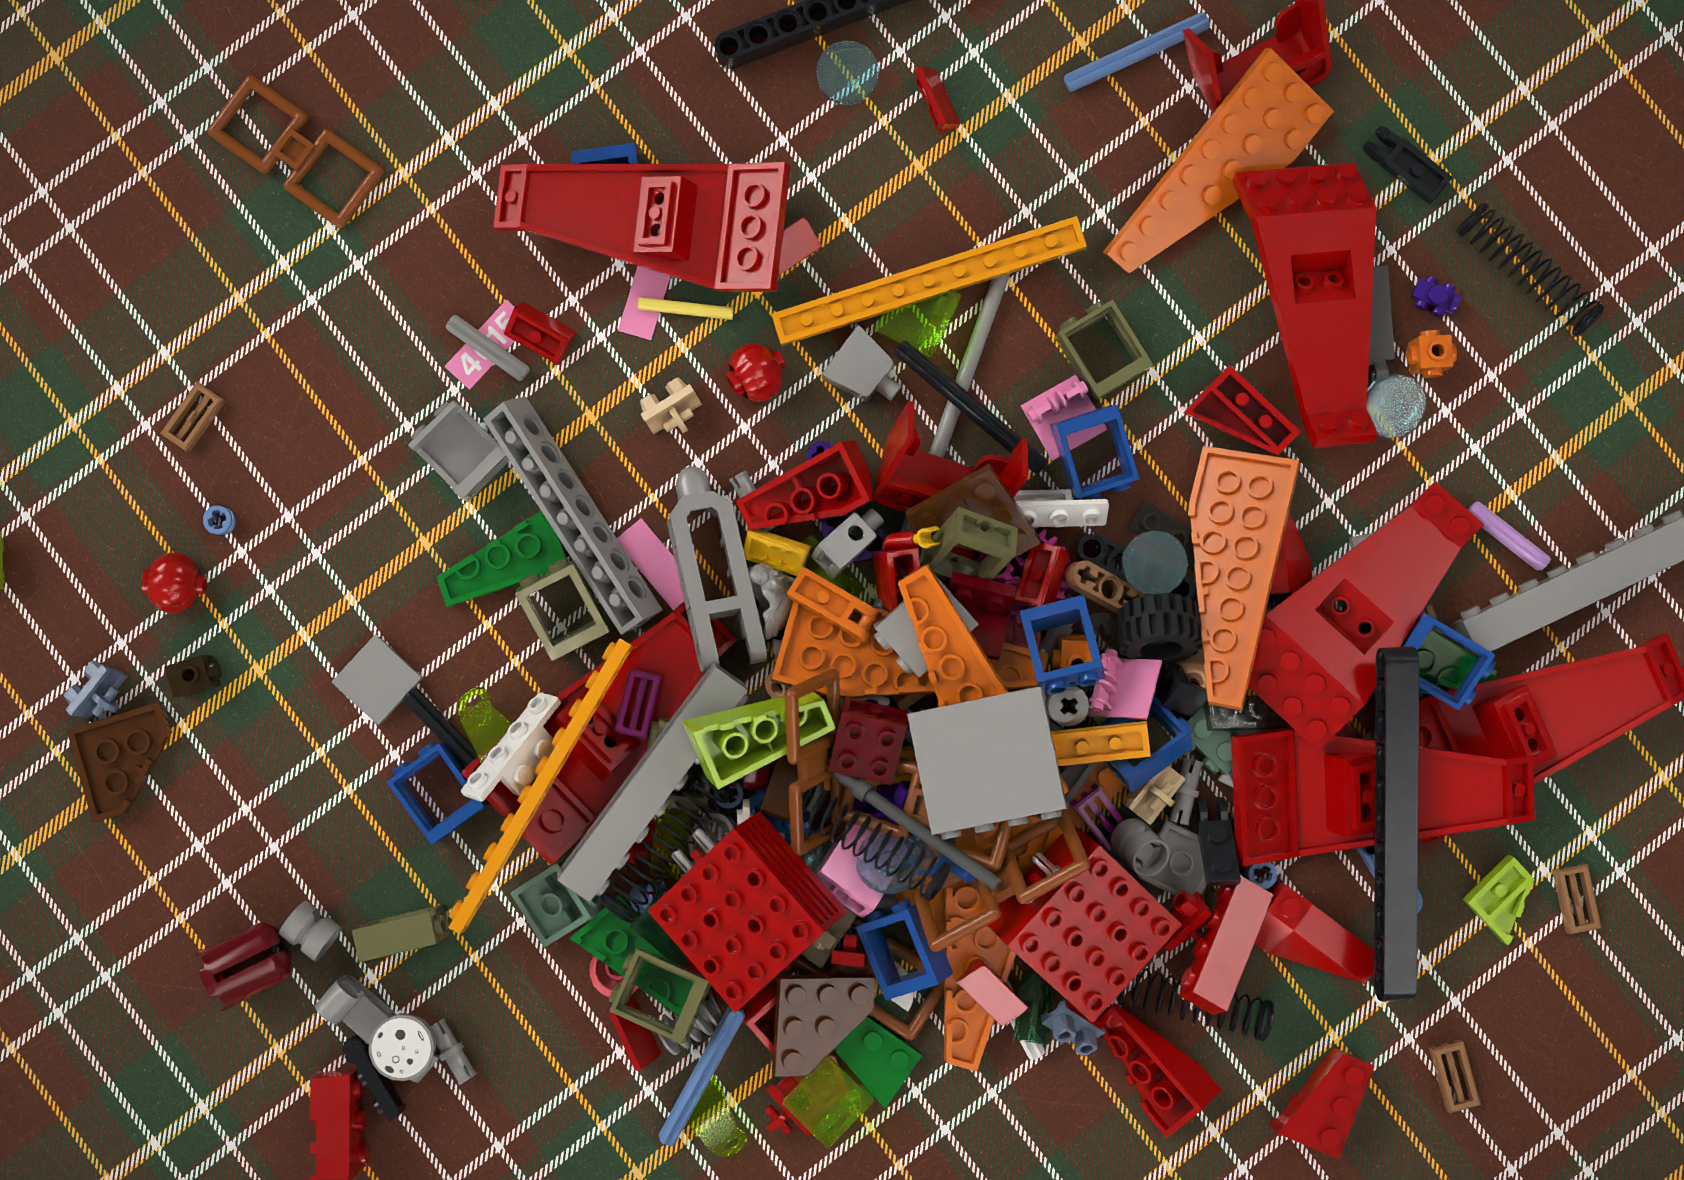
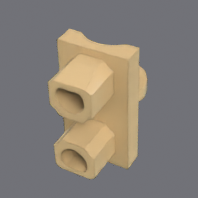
(672, 410)
(1154, 795)

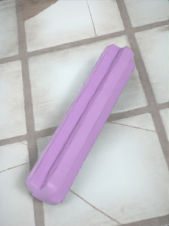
(1510, 537)

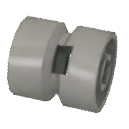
(1140, 847)
(310, 930)

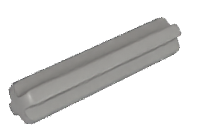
(487, 348)

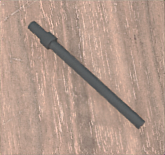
(864, 792)

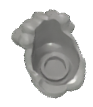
(770, 590)

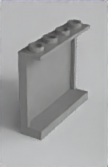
(987, 762)

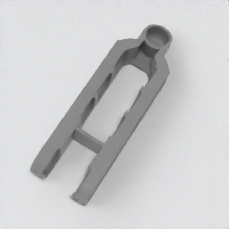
(696, 494)

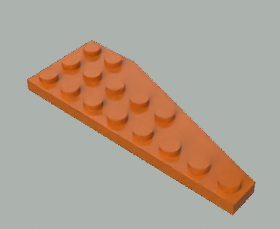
(1255, 128)
(1237, 536)
(866, 668)
(965, 1020)

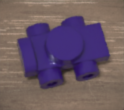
(1438, 296)

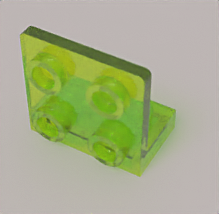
(921, 322)
(828, 1101)

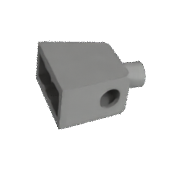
(862, 368)
(839, 549)

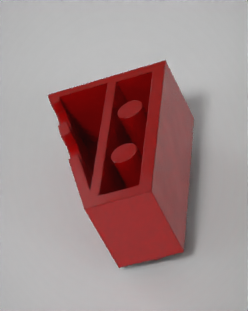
(1243, 413)
(1326, 1104)
(338, 1125)

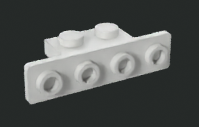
(1058, 509)
(517, 752)

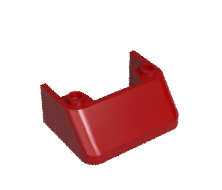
(1298, 40)
(911, 475)

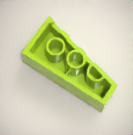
(752, 736)

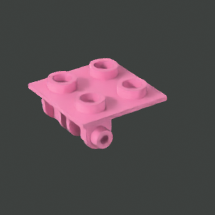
(1058, 404)
(1126, 687)

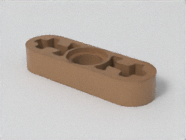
(1093, 590)

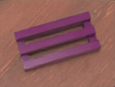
(645, 676)
(1087, 799)

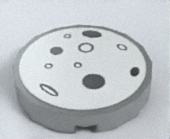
(402, 1047)

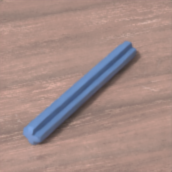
(1135, 52)
(701, 1076)

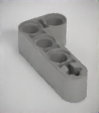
(359, 1009)

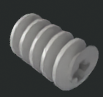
(1076, 710)
(710, 1014)

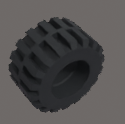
(1159, 628)

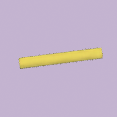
(685, 308)

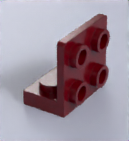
(989, 605)
(868, 740)

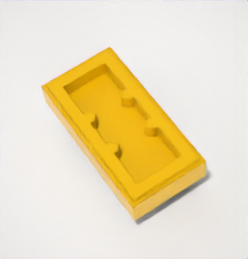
(776, 551)

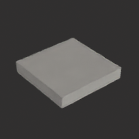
(377, 679)
(1185, 863)

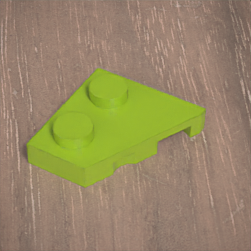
(1501, 897)

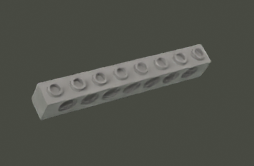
(572, 514)

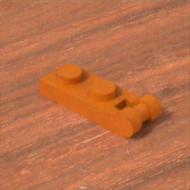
(833, 604)

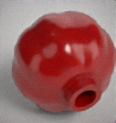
(755, 372)
(173, 582)

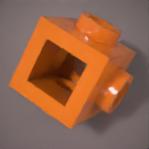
(1423, 361)
(1070, 648)

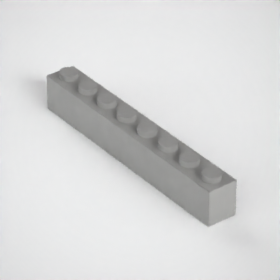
(1576, 586)
(646, 788)

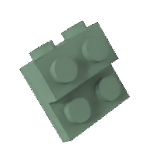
(1213, 745)
(553, 907)

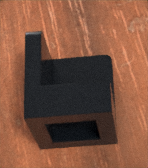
(1178, 693)

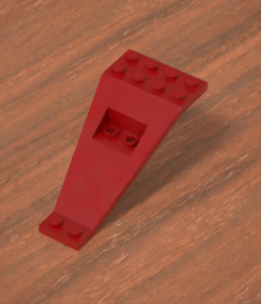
(715, 223)
(1318, 265)
(1315, 658)
(1558, 708)
(593, 769)
(1311, 800)

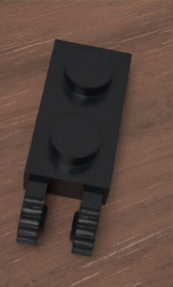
(1408, 165)
(1217, 845)
(387, 1099)

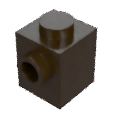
(193, 675)

